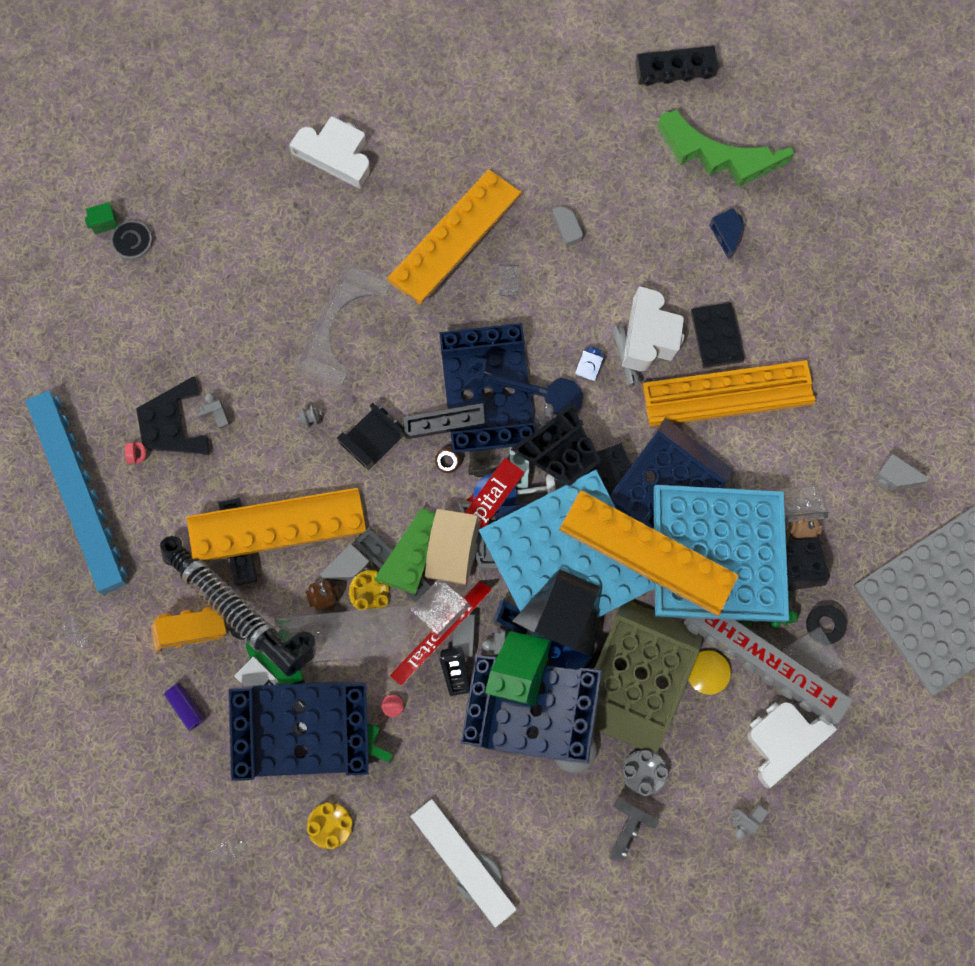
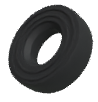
(832, 612)

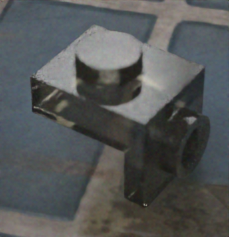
(480, 463)

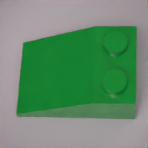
(519, 668)

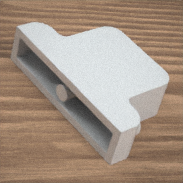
(785, 740)

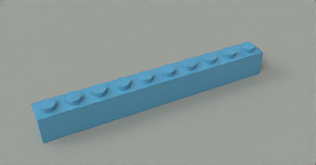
(76, 492)

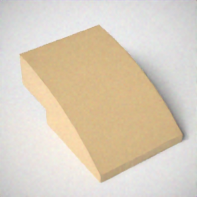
(452, 546)

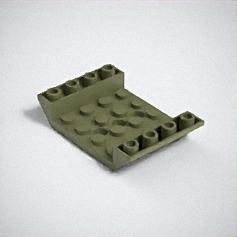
(634, 707)

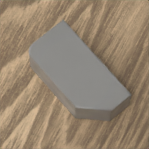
(567, 226)
(464, 636)

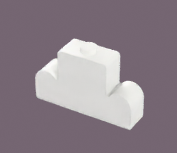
(334, 150)
(651, 331)

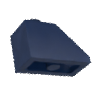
(727, 230)

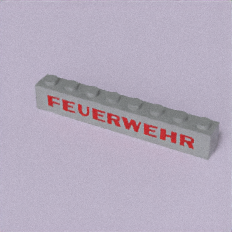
(773, 667)

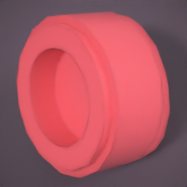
(131, 453)
(392, 706)

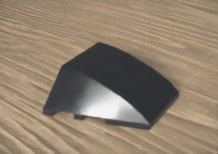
(560, 448)
(564, 612)

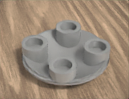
(645, 772)

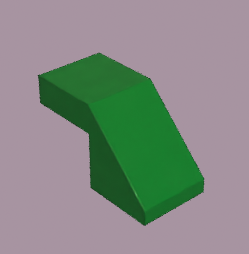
(373, 733)

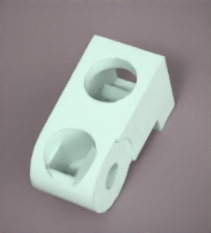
(523, 464)

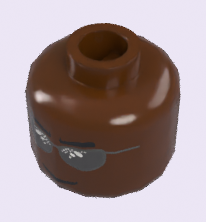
(322, 595)

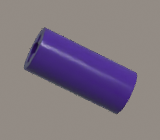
(184, 706)

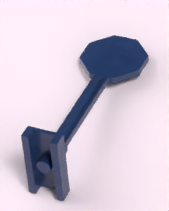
(558, 394)

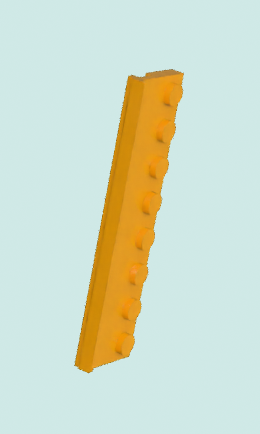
(454, 237)
(728, 393)
(276, 525)
(649, 553)

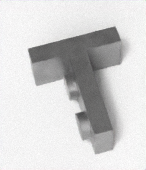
(630, 828)

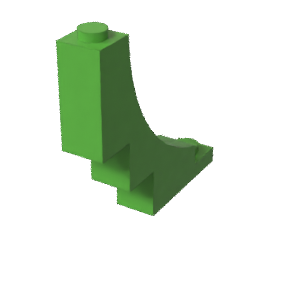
(742, 163)

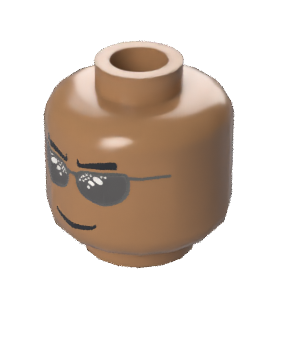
(805, 529)

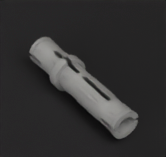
(620, 340)

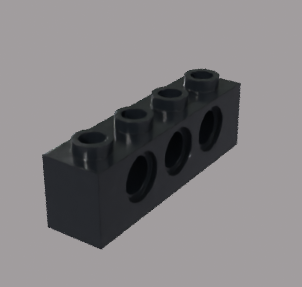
(683, 58)

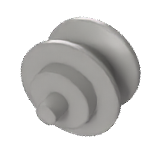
(309, 416)

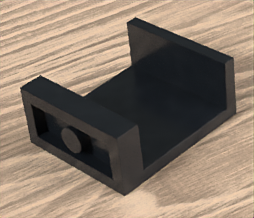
(372, 437)

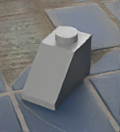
(897, 475)
(346, 566)

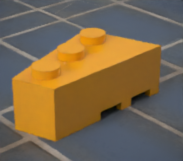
(187, 628)

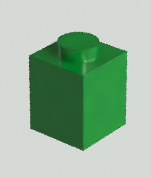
(101, 218)

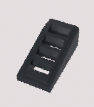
(450, 658)

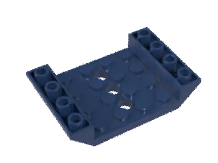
(508, 417)
(675, 462)
(563, 726)
(265, 735)

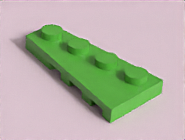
(408, 559)

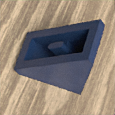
(505, 615)

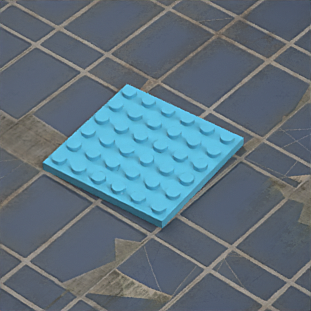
(736, 531)
(532, 549)

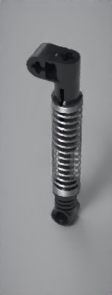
(260, 635)

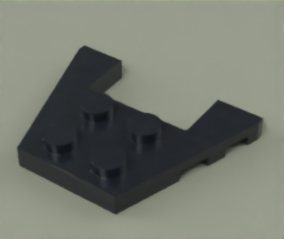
(162, 424)

